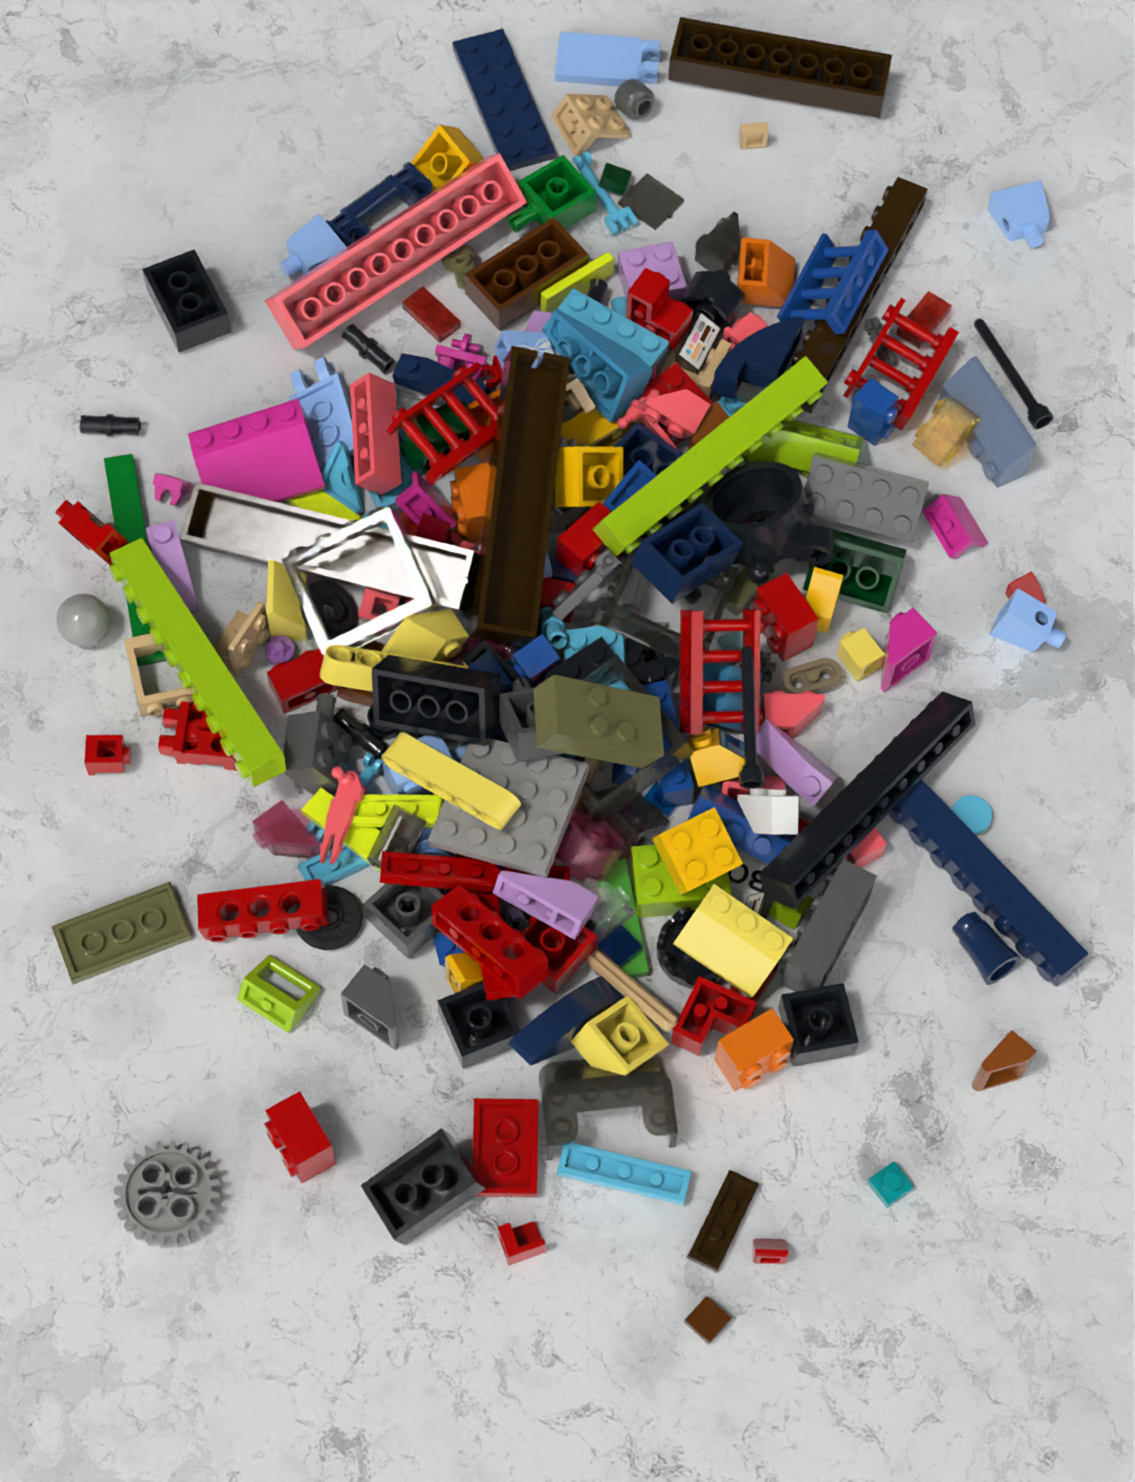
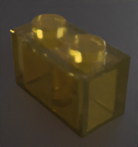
(945, 431)

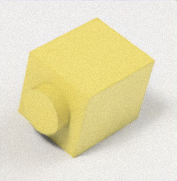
(860, 654)

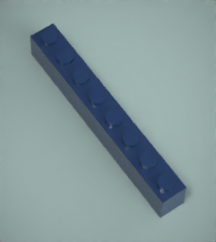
(989, 884)

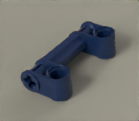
(406, 184)

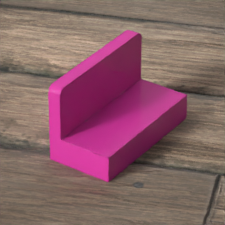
(422, 499)
(954, 525)

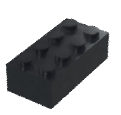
(436, 699)

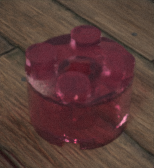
(589, 847)

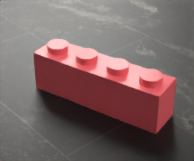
(374, 449)

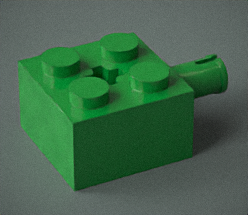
(554, 192)

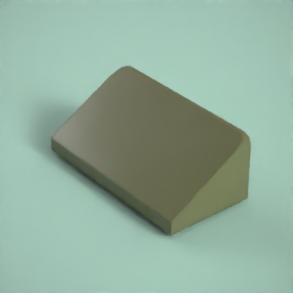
(744, 591)

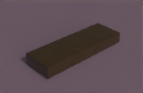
(723, 1221)

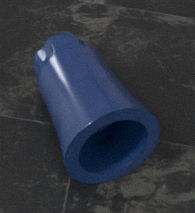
(985, 948)

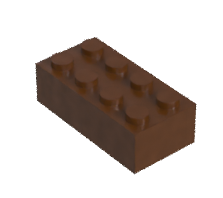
(515, 277)

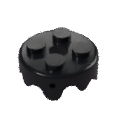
(675, 962)

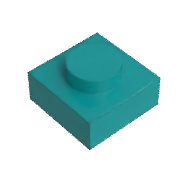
(890, 1184)

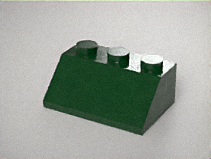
(867, 568)

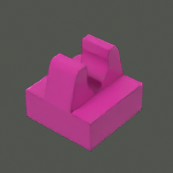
(165, 482)

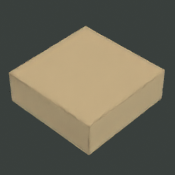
(753, 135)

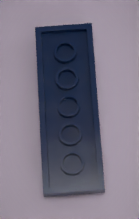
(503, 99)

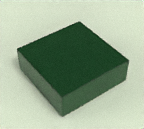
(614, 178)

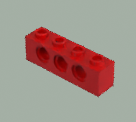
(217, 906)
(490, 941)

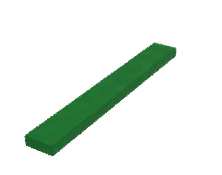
(130, 524)

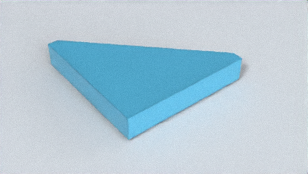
(340, 479)

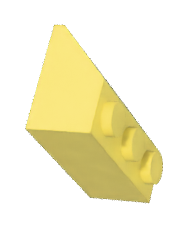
(733, 941)

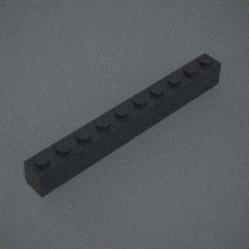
(866, 800)

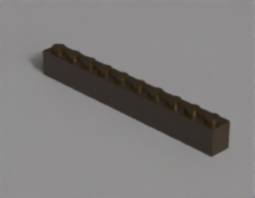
(893, 223)

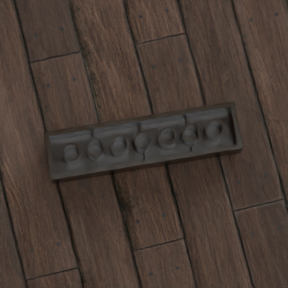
(779, 67)

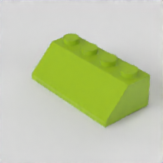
(801, 440)

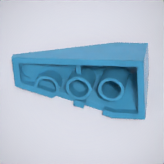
(603, 366)

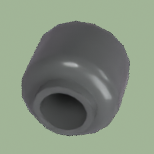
(634, 99)

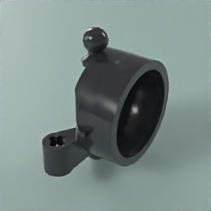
(773, 493)

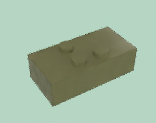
(598, 721)

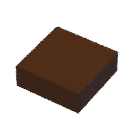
(707, 1320)

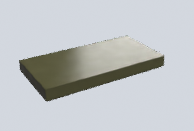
(121, 933)

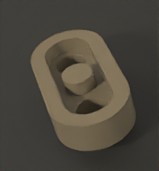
(809, 676)

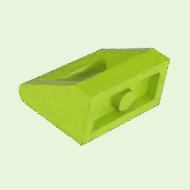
(272, 1002)

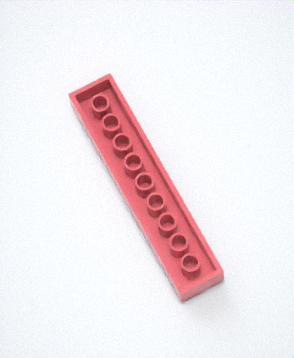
(395, 251)

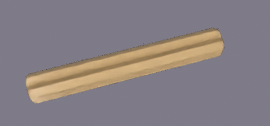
(629, 987)

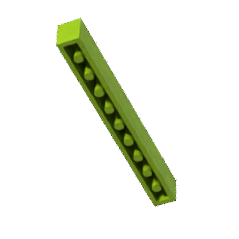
(709, 457)
(197, 663)

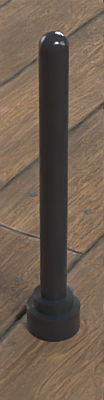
(1038, 414)
(751, 774)

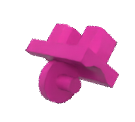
(449, 356)

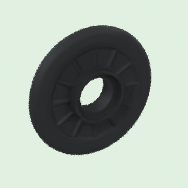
(344, 608)
(343, 929)

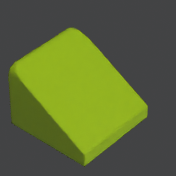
(789, 916)

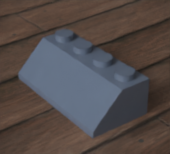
(1000, 436)

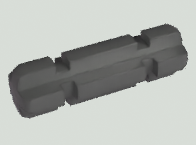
(873, 327)

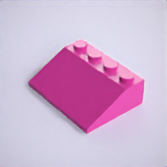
(260, 454)

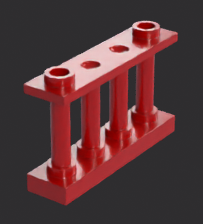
(927, 365)
(460, 449)
(694, 656)

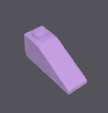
(170, 556)
(793, 763)
(550, 900)

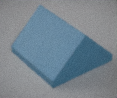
(723, 701)

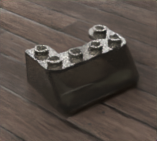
(578, 1087)

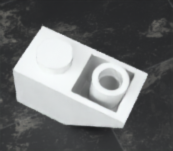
(770, 811)

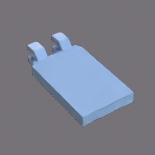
(606, 59)
(326, 408)

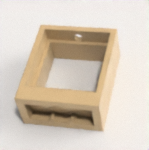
(156, 703)

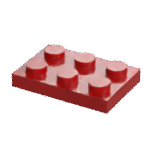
(506, 1146)

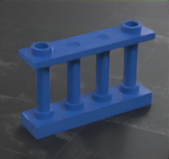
(849, 291)

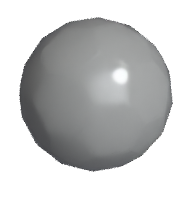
(83, 620)

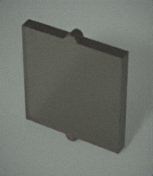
(651, 201)

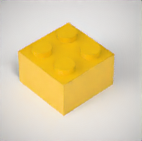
(587, 475)
(697, 851)

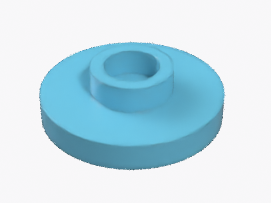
(973, 813)

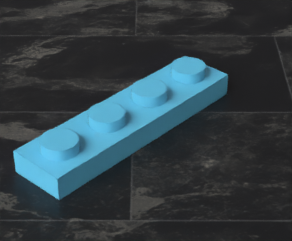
(624, 1173)

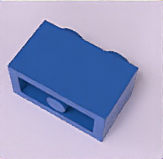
(873, 412)
(535, 660)

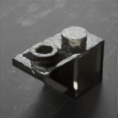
(720, 246)

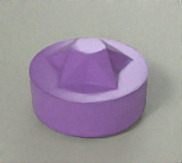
(279, 650)

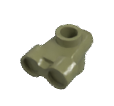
(460, 263)

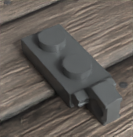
(585, 584)

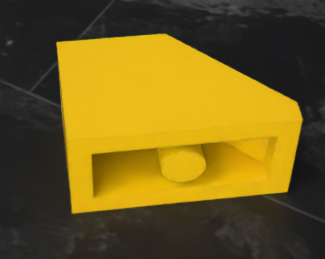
(823, 596)
(462, 971)

